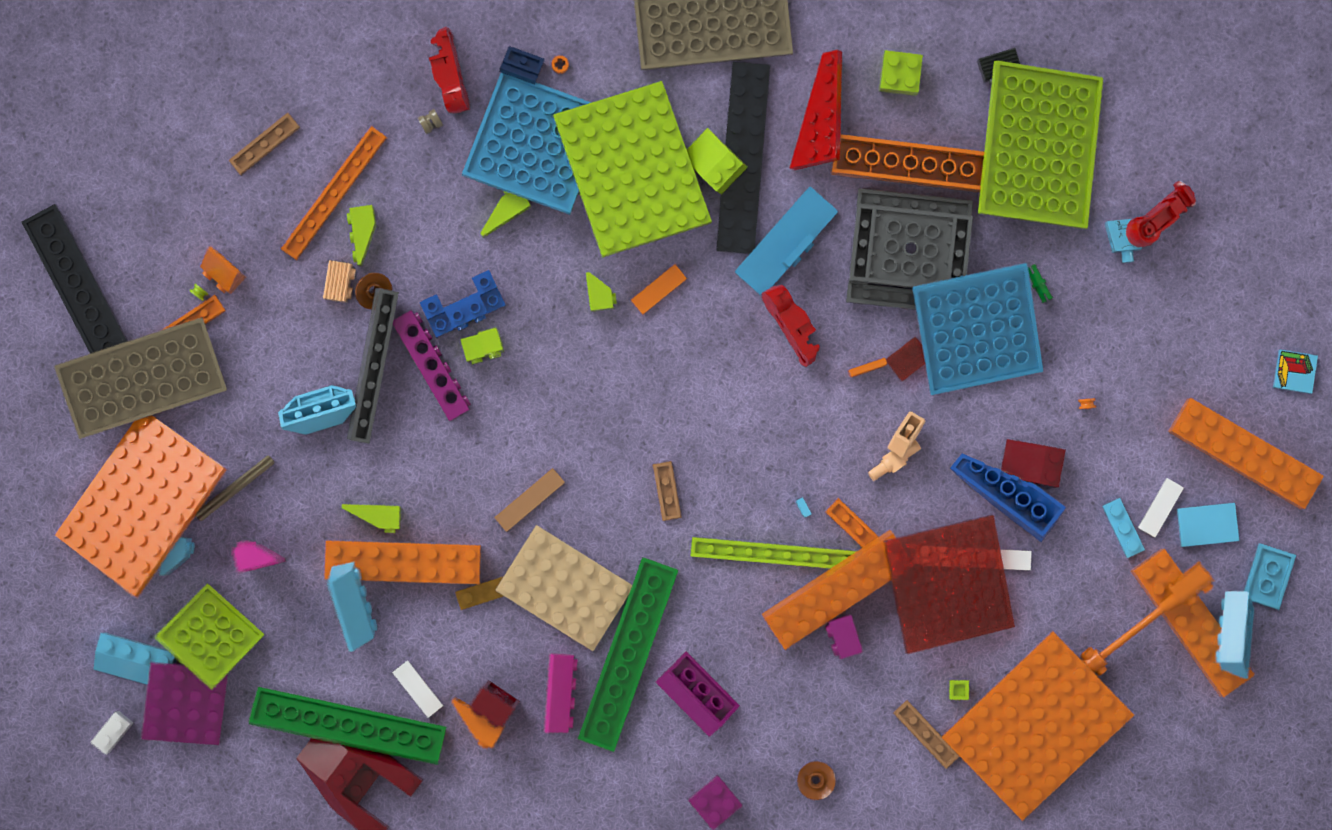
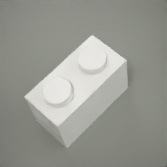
(112, 732)

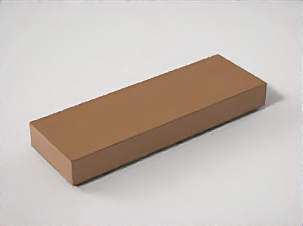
(667, 491)

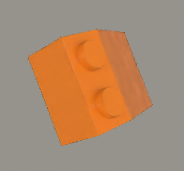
(221, 270)
(479, 727)

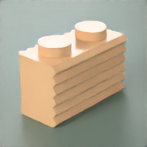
(338, 281)
(906, 434)

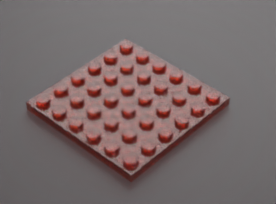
(949, 584)

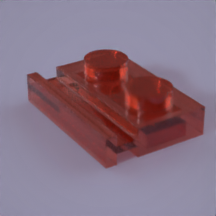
(907, 359)

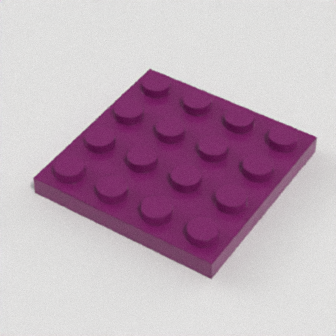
(182, 706)

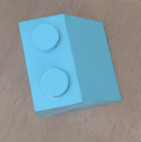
(177, 556)

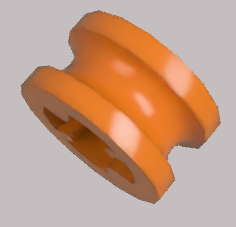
(555, 61)
(1087, 403)

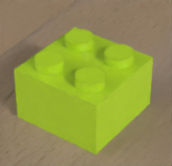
(900, 72)

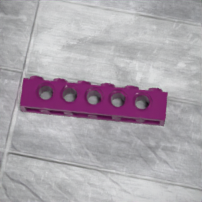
(402, 326)

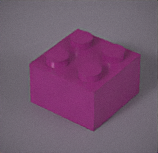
(844, 637)
(715, 802)

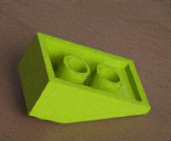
(715, 161)

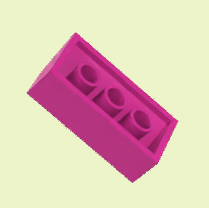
(254, 556)
(559, 693)

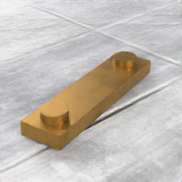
(478, 594)

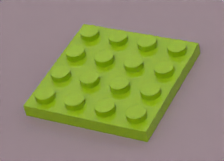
(209, 636)

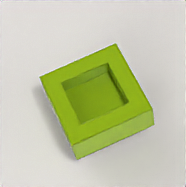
(958, 689)

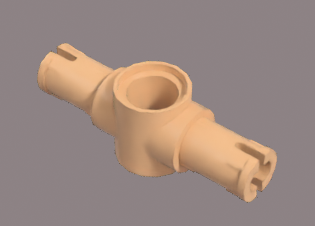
(892, 462)

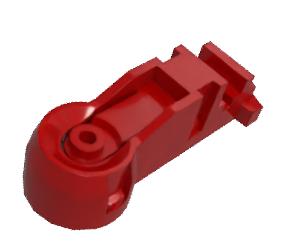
(448, 72)
(1147, 229)
(792, 321)

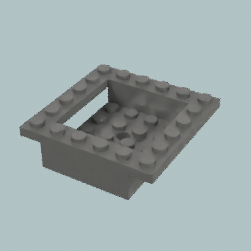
(884, 228)

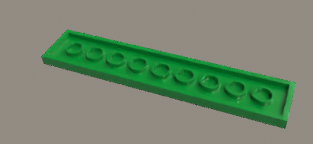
(628, 654)
(347, 725)

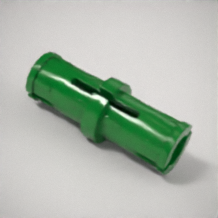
(1039, 284)

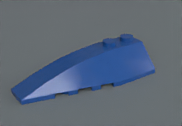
(1014, 497)

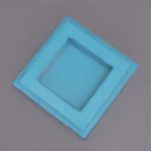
(803, 507)

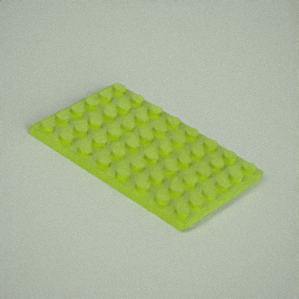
(1040, 145)
(632, 169)

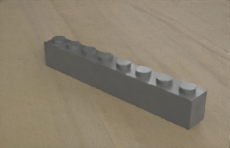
(372, 365)

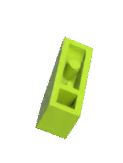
(506, 210)
(378, 515)

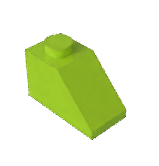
(599, 294)

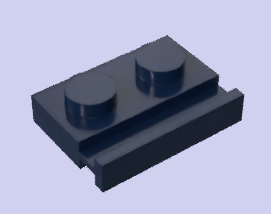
(521, 65)

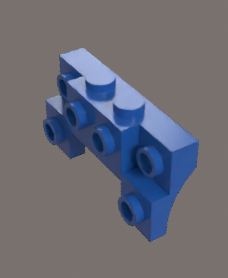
(465, 310)

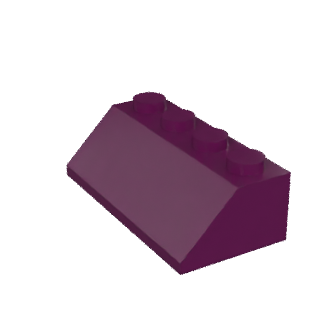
(697, 694)

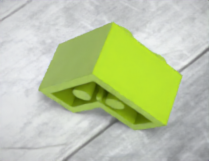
(482, 345)

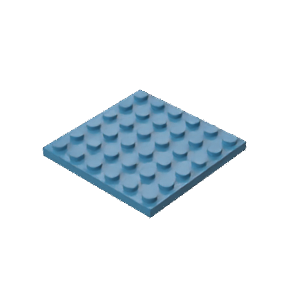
(521, 145)
(978, 329)

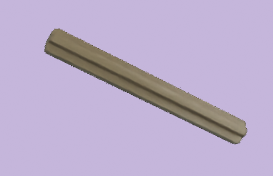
(234, 488)

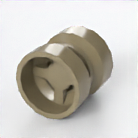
(427, 125)

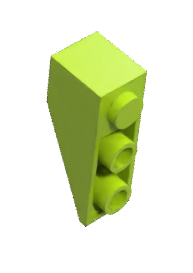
(363, 228)

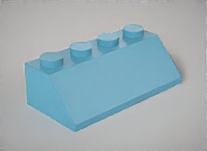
(351, 605)
(1236, 633)
(128, 657)

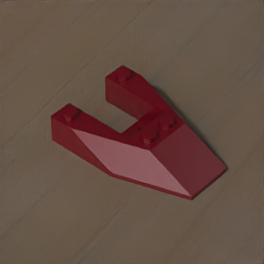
(347, 773)

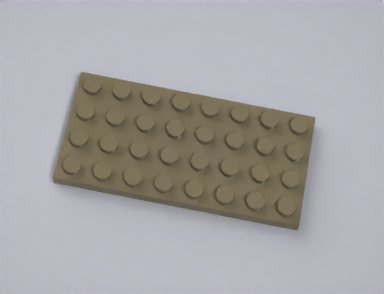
(710, 31)
(140, 377)

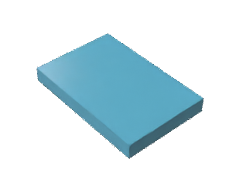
(1208, 524)
(1269, 576)

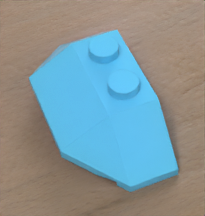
(317, 410)

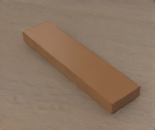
(264, 144)
(529, 500)
(926, 734)

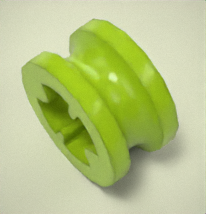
(198, 292)

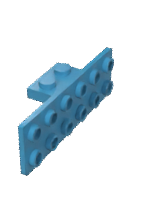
(786, 241)

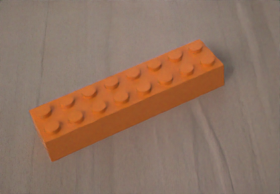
(909, 163)
(1246, 453)
(407, 561)
(830, 593)
(1191, 623)

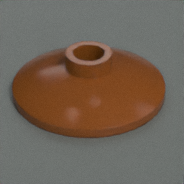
(362, 293)
(823, 788)

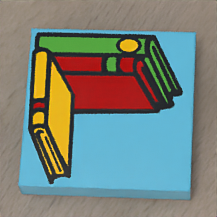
(1295, 371)

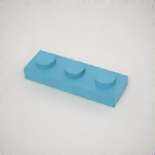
(1123, 528)

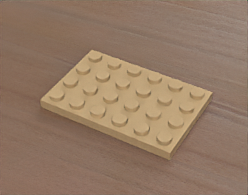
(564, 588)

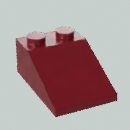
(1033, 462)
(494, 704)

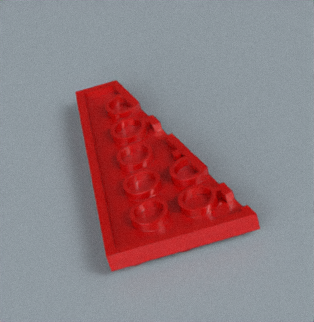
(821, 125)

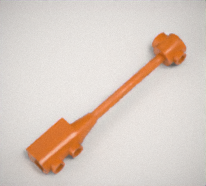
(1183, 590)

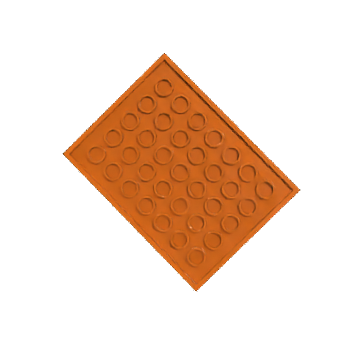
(140, 503)
(1037, 725)

